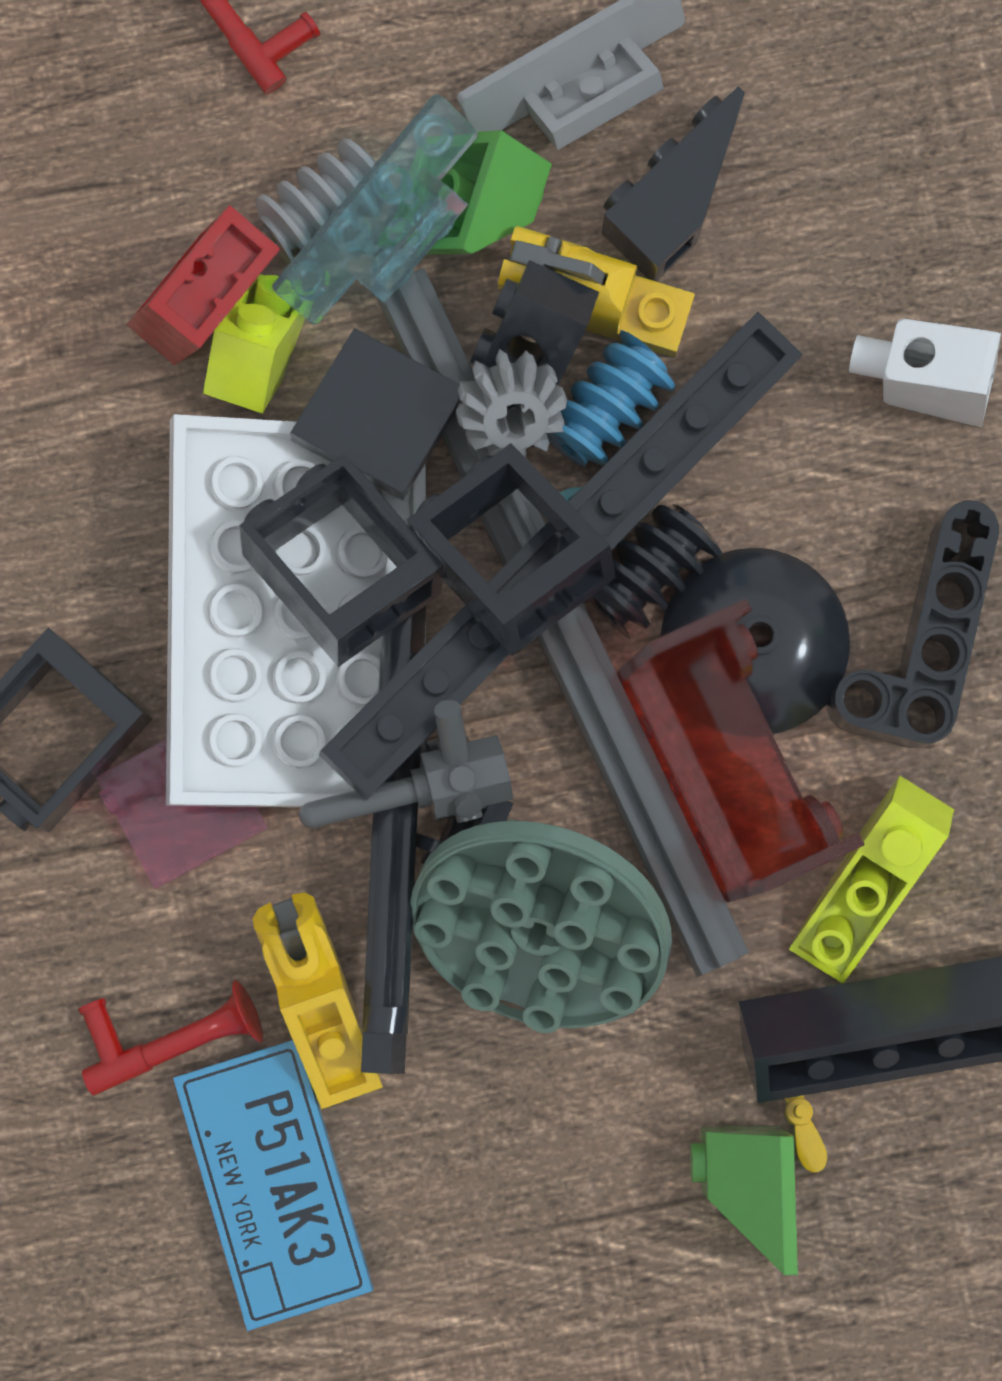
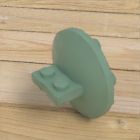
(541, 924)

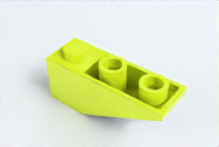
(873, 879)

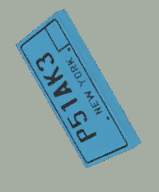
(273, 1185)

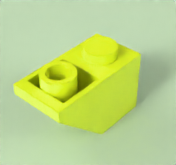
(253, 347)

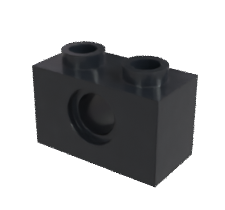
(543, 308)

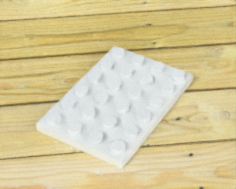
(243, 675)

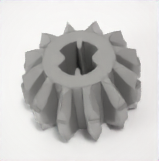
(518, 383)

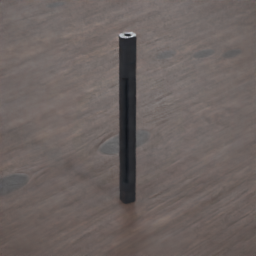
(391, 891)

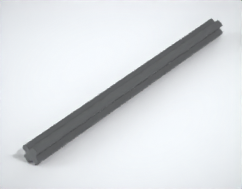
(585, 675)

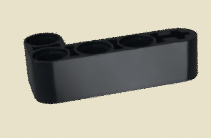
(930, 623)

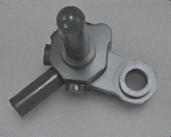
(454, 779)

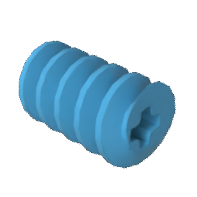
(610, 400)

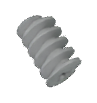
(307, 209)

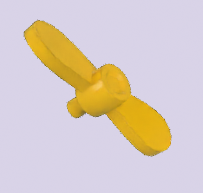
(808, 1143)

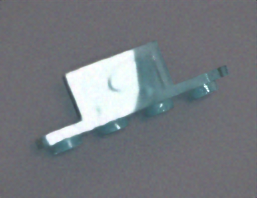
(386, 218)

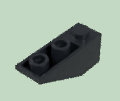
(667, 207)

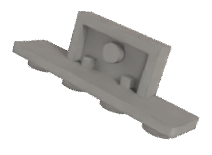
(578, 75)

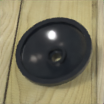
(799, 611)

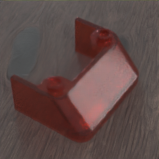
(725, 758)

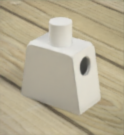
(954, 373)

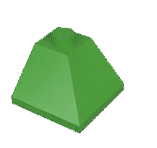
(502, 190)
(752, 1183)

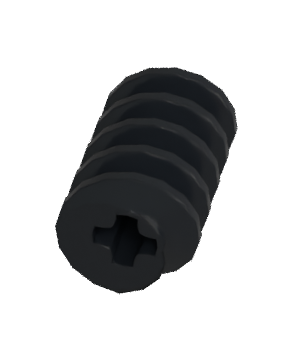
(652, 566)

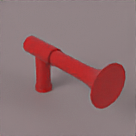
(260, 57)
(119, 1065)

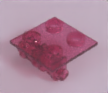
(170, 837)

